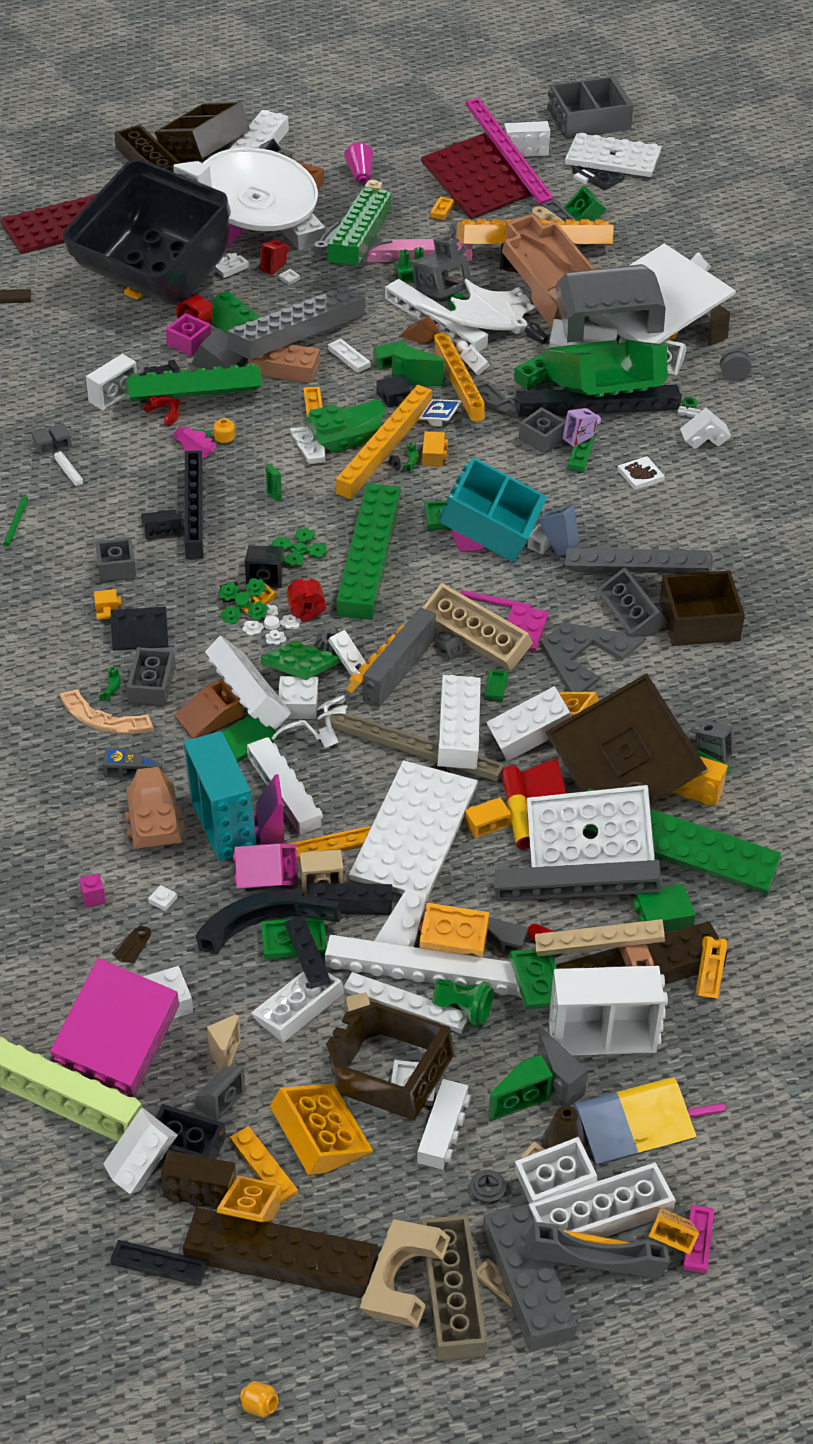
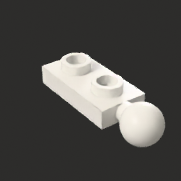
(472, 357)

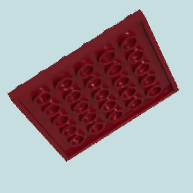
(476, 176)

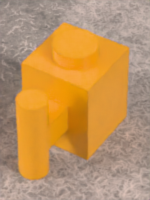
(105, 602)

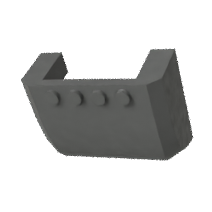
(607, 293)

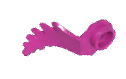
(194, 441)

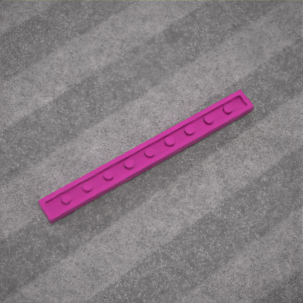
(509, 151)

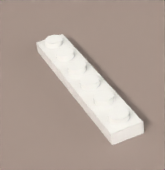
(406, 1002)

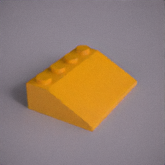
(319, 1127)

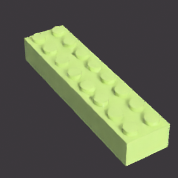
(65, 1091)

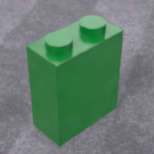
(670, 905)

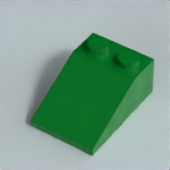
(418, 366)
(524, 1087)

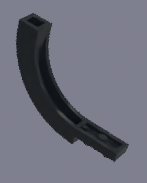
(258, 907)

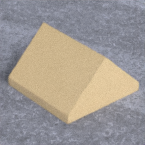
(224, 1040)

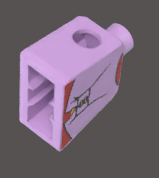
(580, 426)

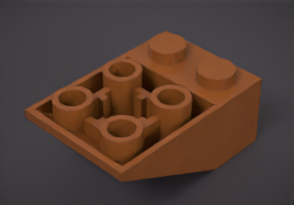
(210, 710)

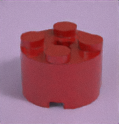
(196, 307)
(306, 599)

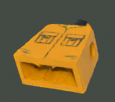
(673, 1230)

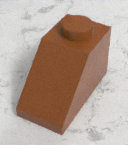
(421, 331)

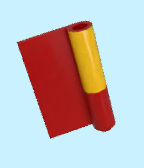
(535, 782)

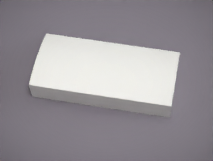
(296, 1006)

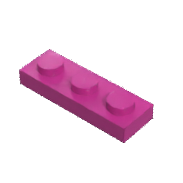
(698, 1258)

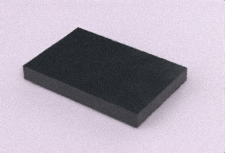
(602, 179)

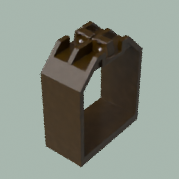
(384, 1020)

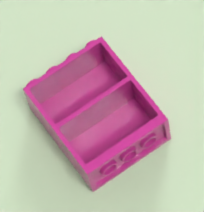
(115, 1027)

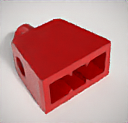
(273, 256)

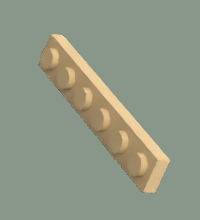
(599, 937)

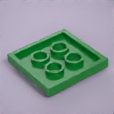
(300, 660)

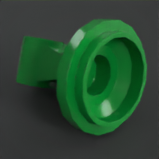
(473, 999)

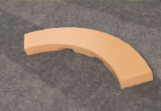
(103, 721)

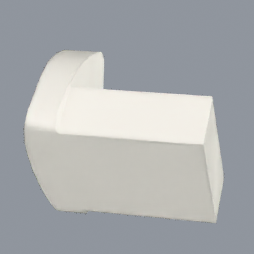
(698, 260)

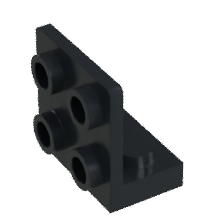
(161, 524)

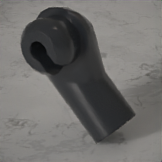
(395, 461)

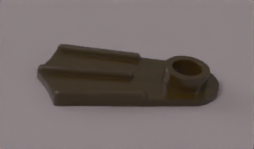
(132, 945)

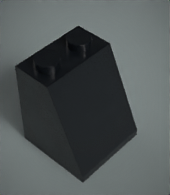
(265, 564)

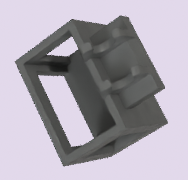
(432, 269)

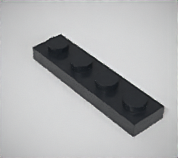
(307, 952)
(159, 1262)

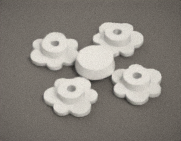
(272, 623)

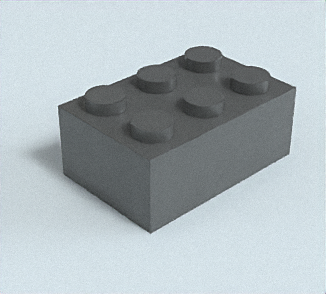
(151, 676)

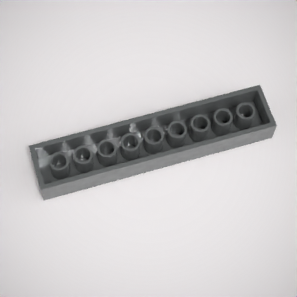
(295, 323)

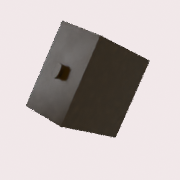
(701, 608)

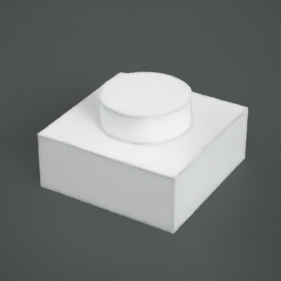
(162, 898)

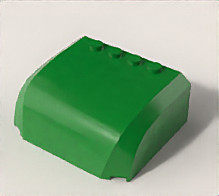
(607, 366)

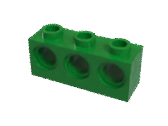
(531, 372)

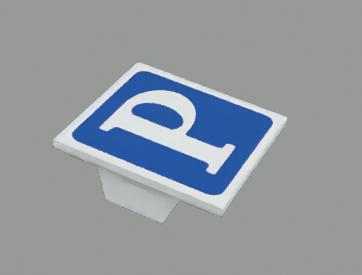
(439, 411)

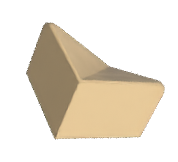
(357, 1001)

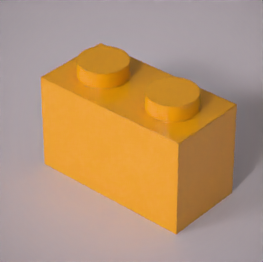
(434, 449)
(487, 817)

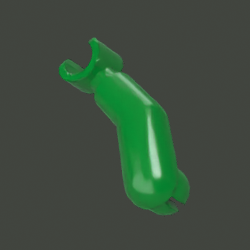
(413, 457)
(114, 684)

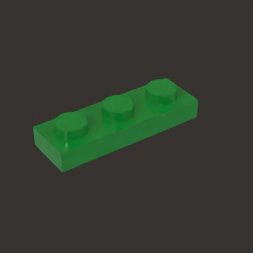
(580, 455)

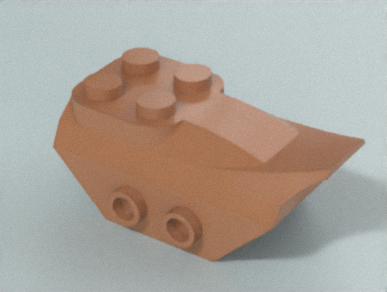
(153, 810)

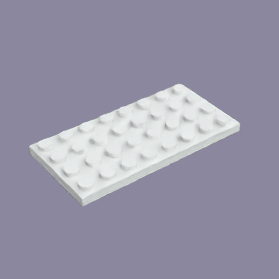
(414, 829)

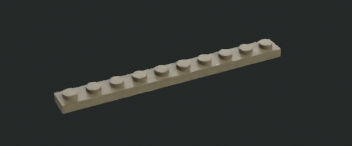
(405, 742)

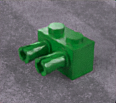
(403, 267)

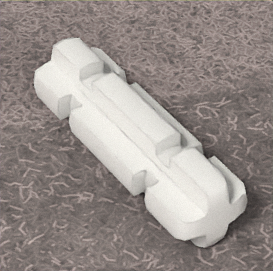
(690, 412)

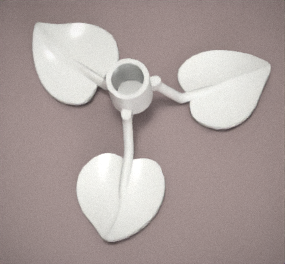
(327, 733)

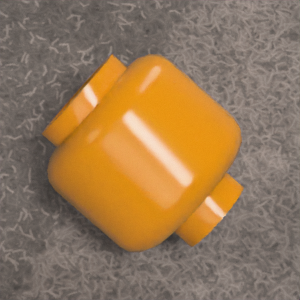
(224, 430)
(259, 1399)

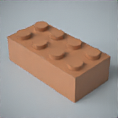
(289, 363)

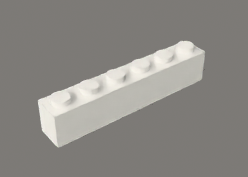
(296, 803)

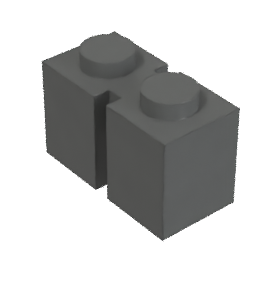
(57, 435)

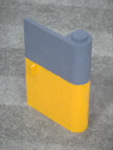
(635, 1120)

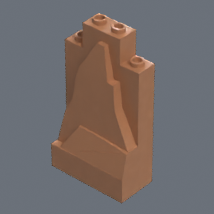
(542, 258)

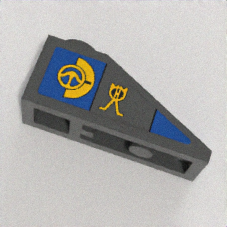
(125, 763)

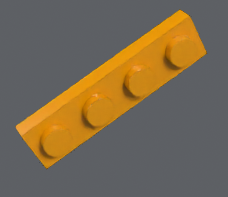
(262, 1162)

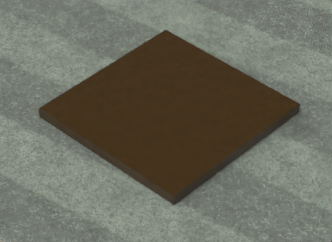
(627, 741)

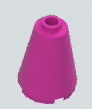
(359, 159)

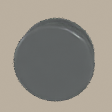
(735, 365)

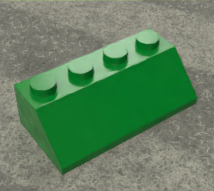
(230, 312)

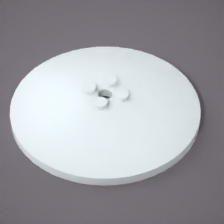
(281, 185)

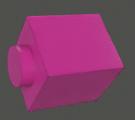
(92, 890)

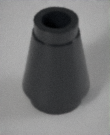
(536, 333)

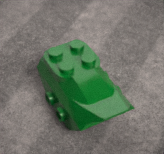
(345, 427)

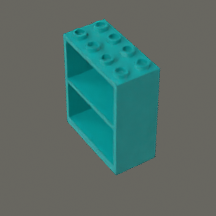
(492, 509)
(219, 794)

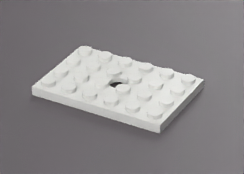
(630, 156)
(618, 813)

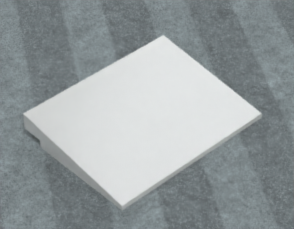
(685, 291)

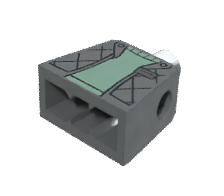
(714, 740)

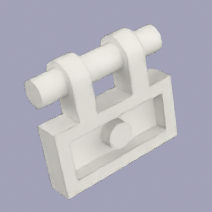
(231, 264)

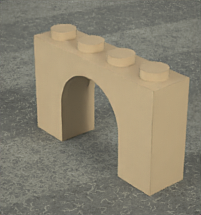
(402, 1242)

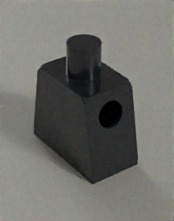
(393, 390)

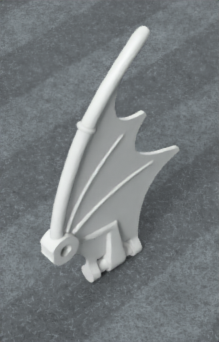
(488, 309)

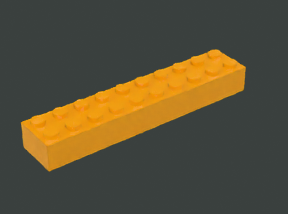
(493, 232)

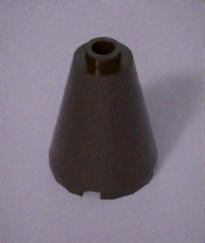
(563, 1127)

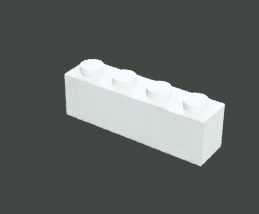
(443, 1124)

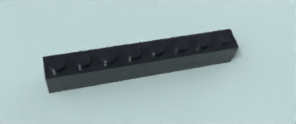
(194, 505)

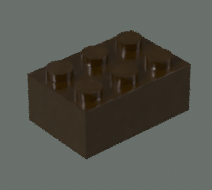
(196, 1179)

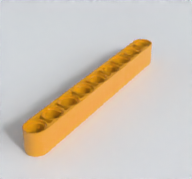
(460, 377)

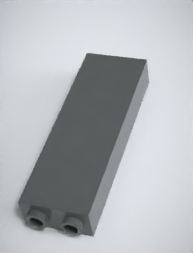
(399, 657)

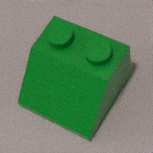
(585, 205)

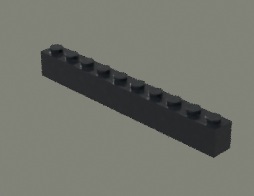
(561, 401)

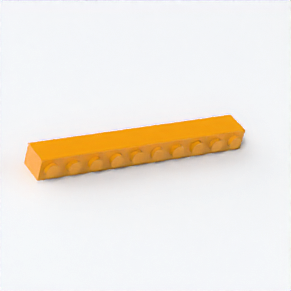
(383, 442)

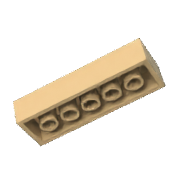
(478, 627)

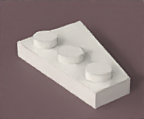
(308, 445)
(405, 920)

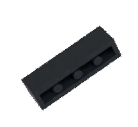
(356, 898)

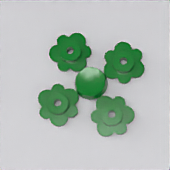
(300, 548)
(242, 600)

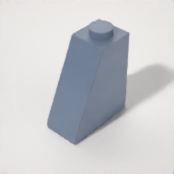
(561, 529)

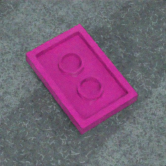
(529, 620)

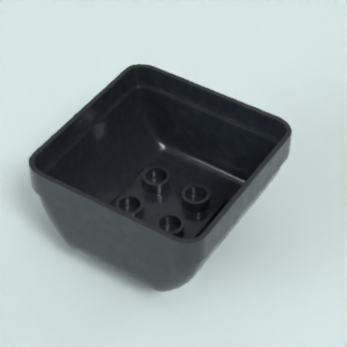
(152, 231)

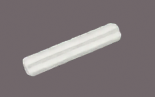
(68, 468)

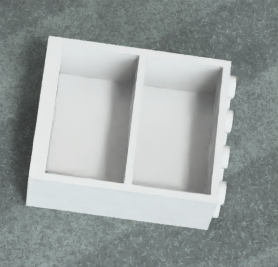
(608, 1009)

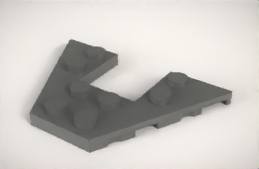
(496, 400)
(572, 639)

